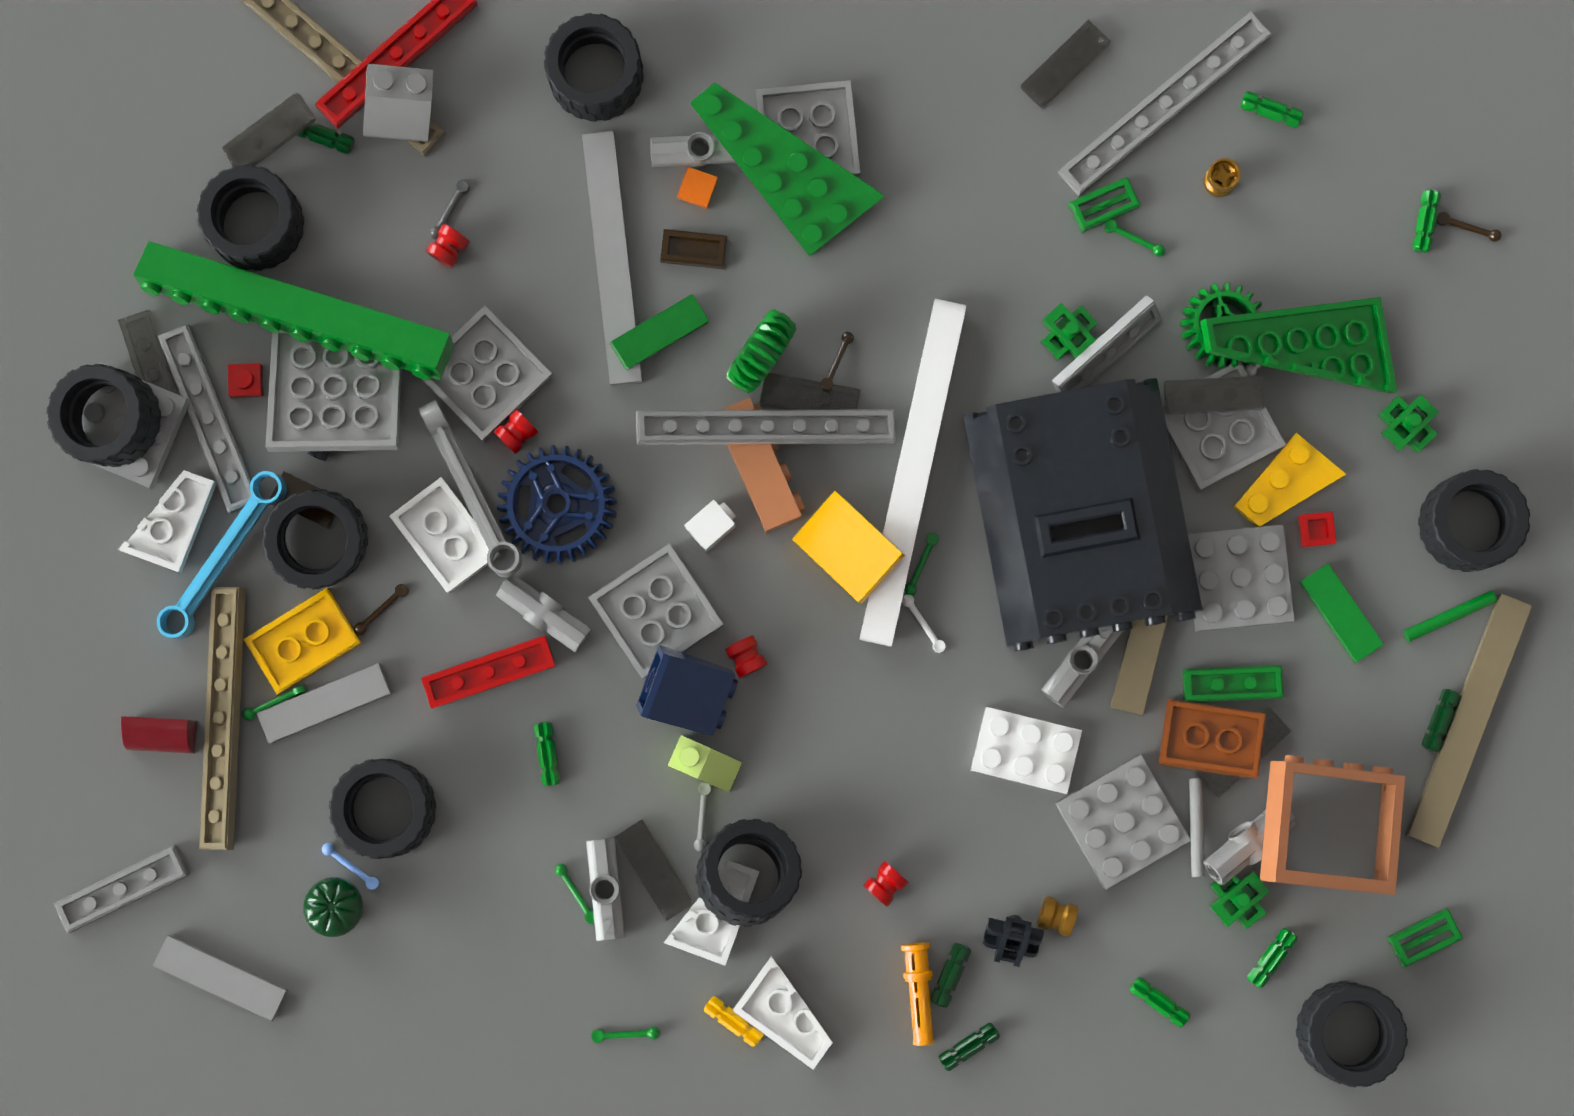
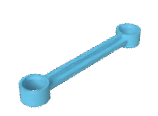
(221, 555)

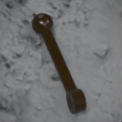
(1443, 218)
(827, 383)
(400, 591)

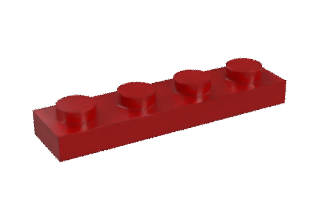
(488, 672)

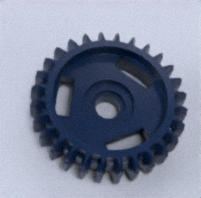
(582, 506)

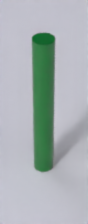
(1449, 616)

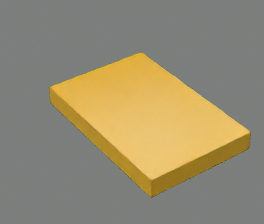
(848, 547)
(302, 641)

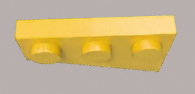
(1287, 480)

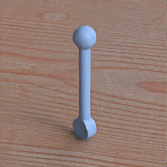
(371, 882)

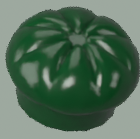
(333, 907)

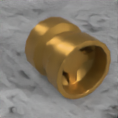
(1224, 171)
(1057, 916)

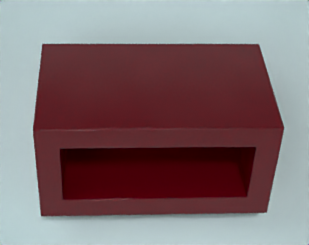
(158, 734)

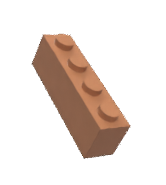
(766, 480)

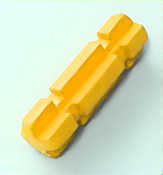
(733, 1021)

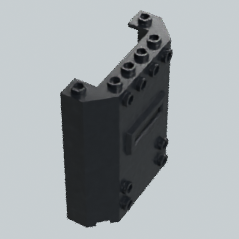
(1073, 462)

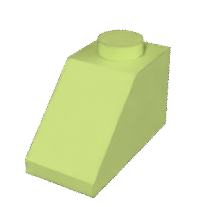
(704, 763)

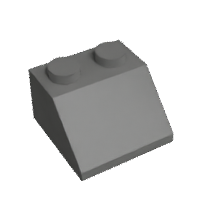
(397, 102)

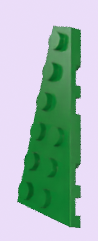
(797, 181)
(1323, 341)

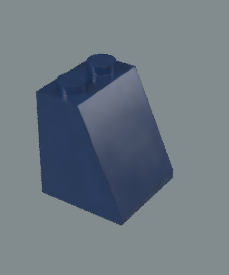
(686, 691)

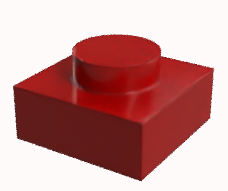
(245, 380)
(1317, 529)

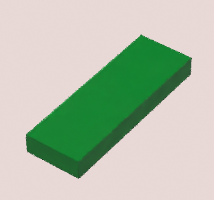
(659, 332)
(1341, 613)
(1232, 683)

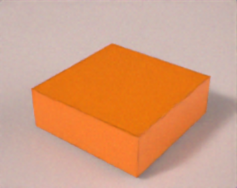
(697, 187)

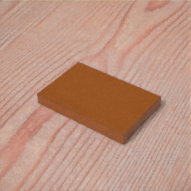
(1212, 739)

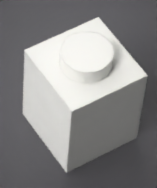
(711, 525)

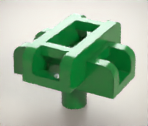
(1069, 331)
(1411, 421)
(1242, 898)

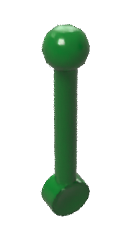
(1111, 226)
(931, 540)
(249, 713)
(561, 871)
(598, 1035)

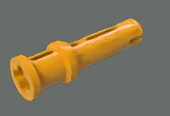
(918, 976)

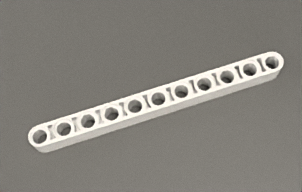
(915, 465)

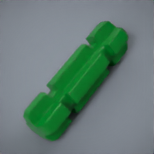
(1271, 109)
(1426, 221)
(547, 754)
(1272, 958)
(1159, 1002)

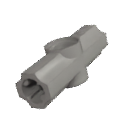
(678, 152)
(543, 612)
(1067, 676)
(1242, 849)
(604, 866)

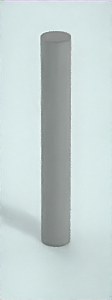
(1197, 828)

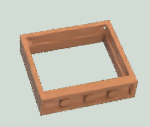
(1278, 822)

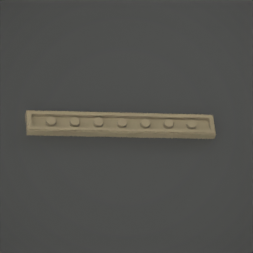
(322, 49)
(222, 718)
(1469, 720)

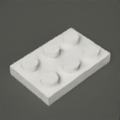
(443, 535)
(1026, 750)

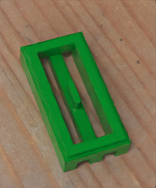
(1080, 215)
(1449, 925)

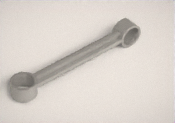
(468, 486)

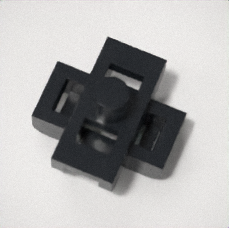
(1013, 935)

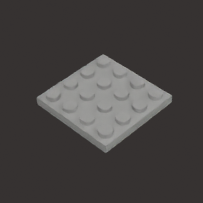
(329, 400)

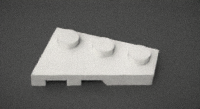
(173, 524)
(703, 932)
(783, 1016)

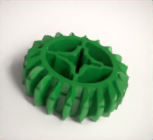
(1216, 298)
(761, 351)

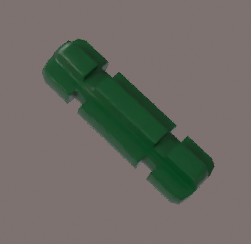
(328, 137)
(1441, 720)
(950, 975)
(969, 1046)

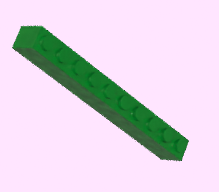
(294, 311)

